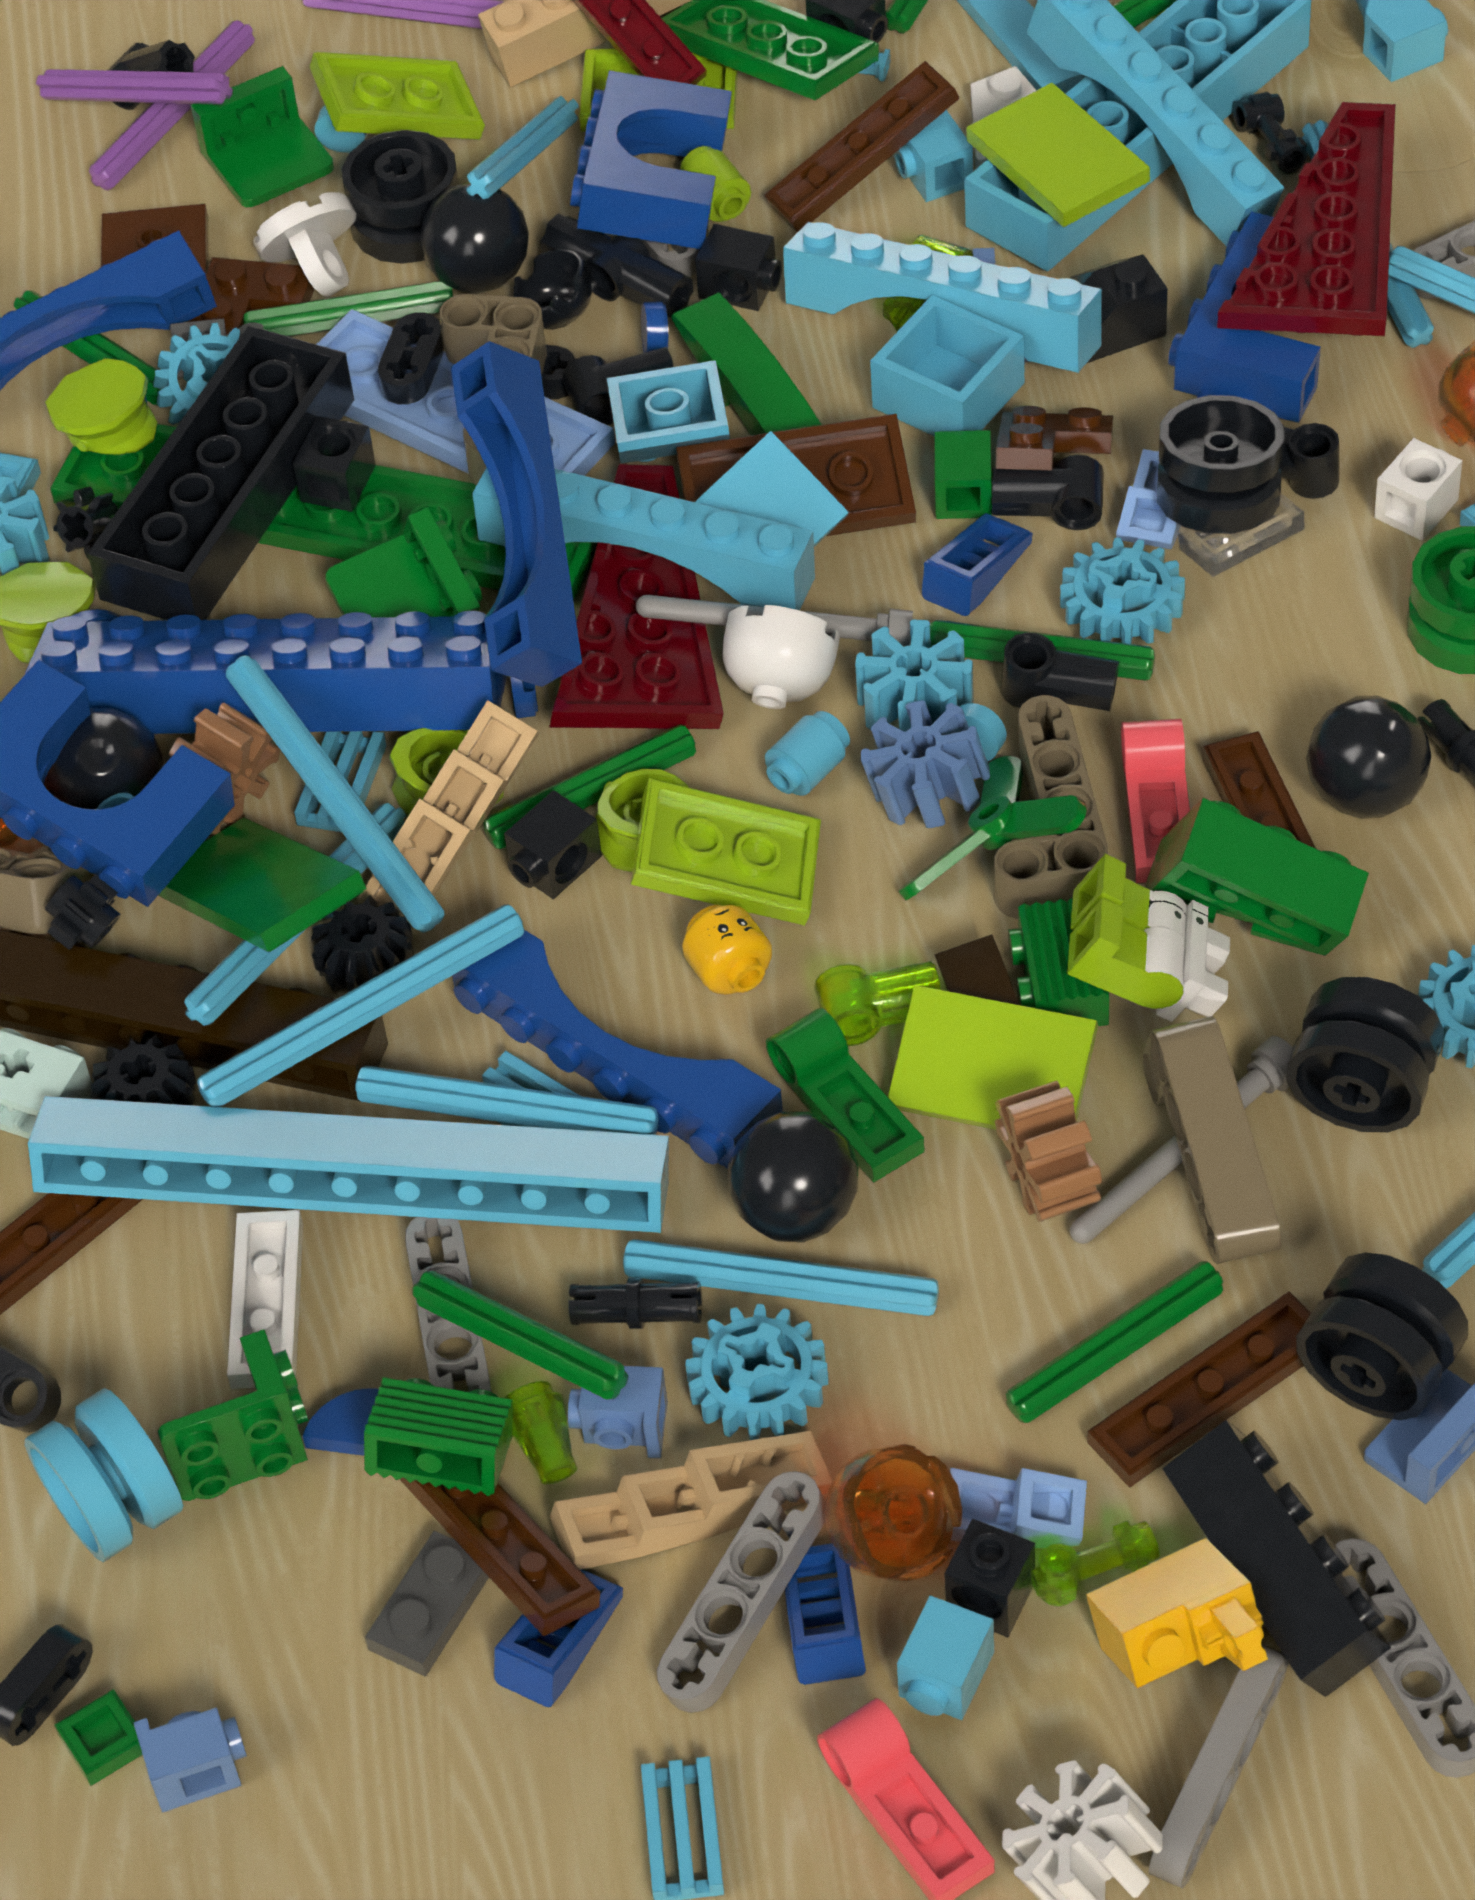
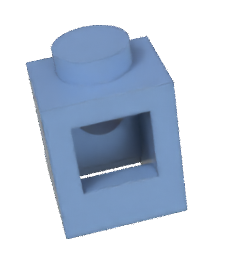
(630, 1419)
(191, 1756)

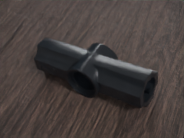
(619, 265)

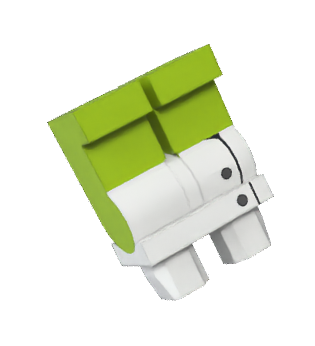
(1145, 944)

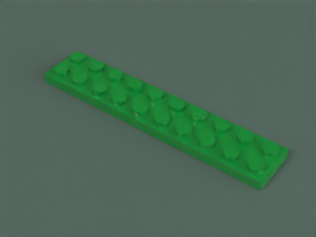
(329, 531)

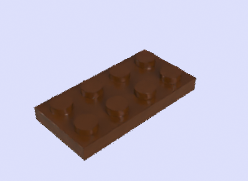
(853, 459)

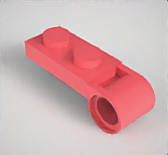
(1153, 785)
(903, 1802)

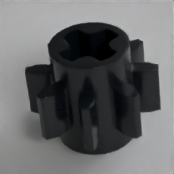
(84, 518)
(82, 912)

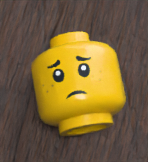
(725, 947)

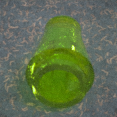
(543, 1431)

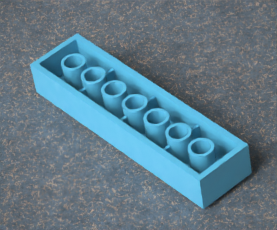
(1219, 51)

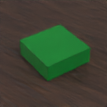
(100, 1737)

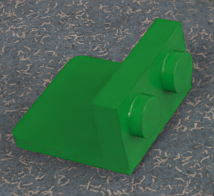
(260, 140)
(406, 575)
(240, 1436)

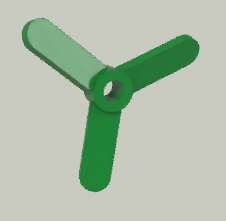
(1004, 818)

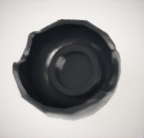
(558, 286)

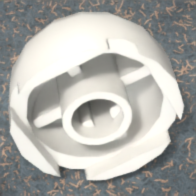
(778, 654)

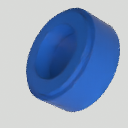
(654, 326)

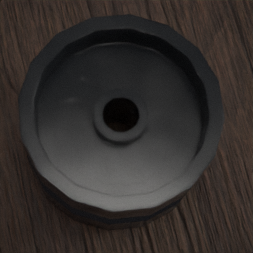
(391, 188)
(1220, 464)
(1365, 1054)
(1382, 1336)

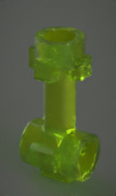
(1062, 1567)

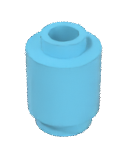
(807, 753)

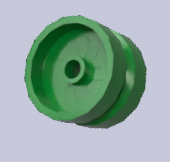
(1444, 600)

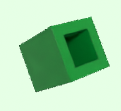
(963, 474)

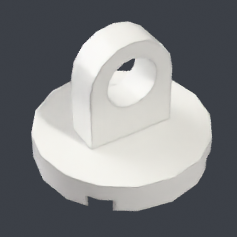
(309, 237)

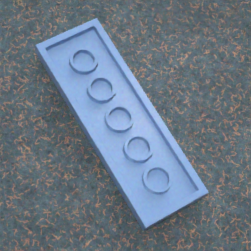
(432, 421)

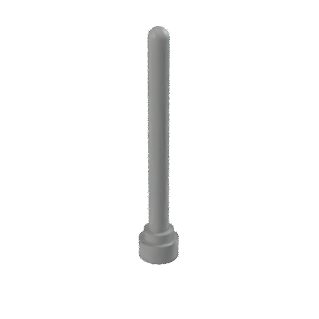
(717, 614)
(1265, 1074)

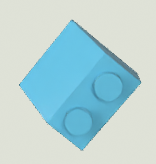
(667, 410)

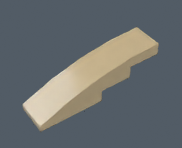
(459, 798)
(682, 1502)

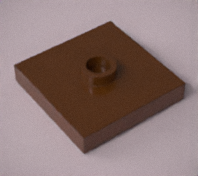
(135, 229)

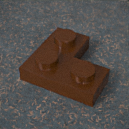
(250, 286)
(1032, 436)

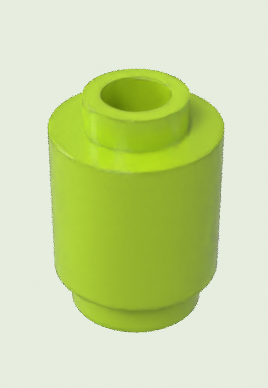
(730, 188)

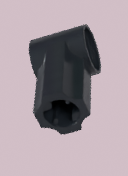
(158, 57)
(587, 380)
(1311, 460)
(1067, 493)
(1037, 668)

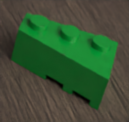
(1259, 877)

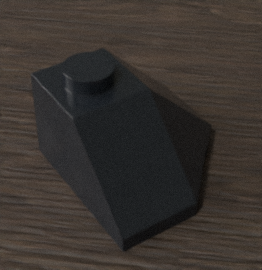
(1130, 303)

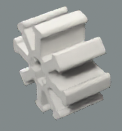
(1082, 1836)

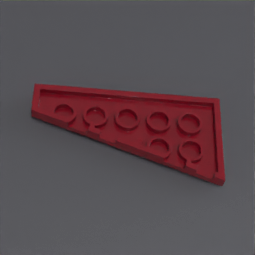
(1330, 240)
(632, 665)

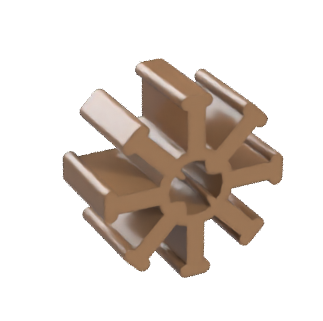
(237, 747)
(1048, 1151)

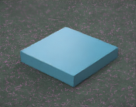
(777, 488)

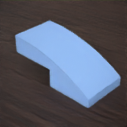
(1141, 513)
(1033, 1506)

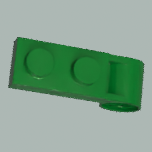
(833, 1086)

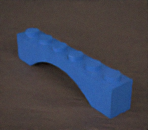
(138, 291)
(504, 411)
(695, 1099)

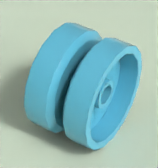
(104, 1474)

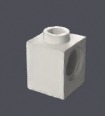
(1418, 489)

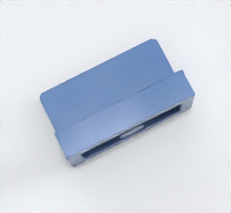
(1428, 1448)

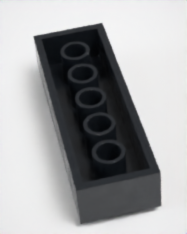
(219, 477)

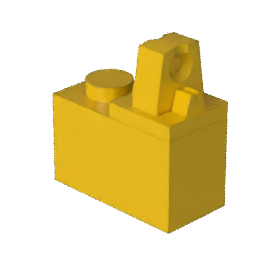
(1178, 1613)

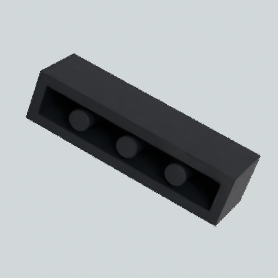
(1293, 1574)

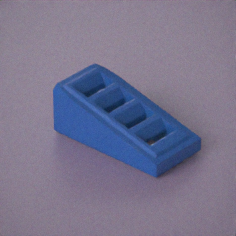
(970, 568)
(831, 1650)
(541, 1671)

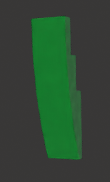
(746, 367)

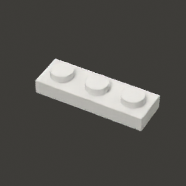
(265, 1287)

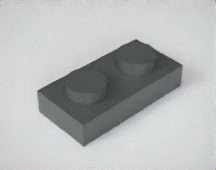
(427, 1605)

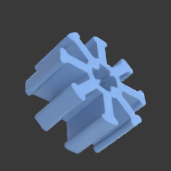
(925, 764)

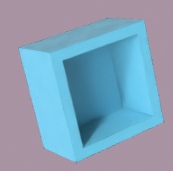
(947, 369)

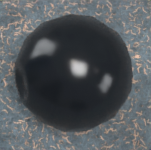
(474, 240)
(1368, 757)
(104, 758)
(793, 1176)

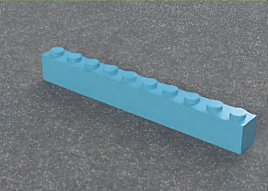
(350, 1164)

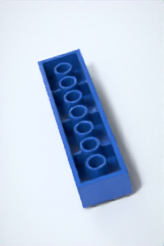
(329, 670)

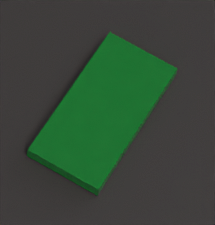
(773, 43)
(261, 884)

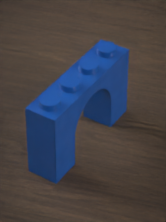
(636, 197)
(1239, 361)
(128, 845)

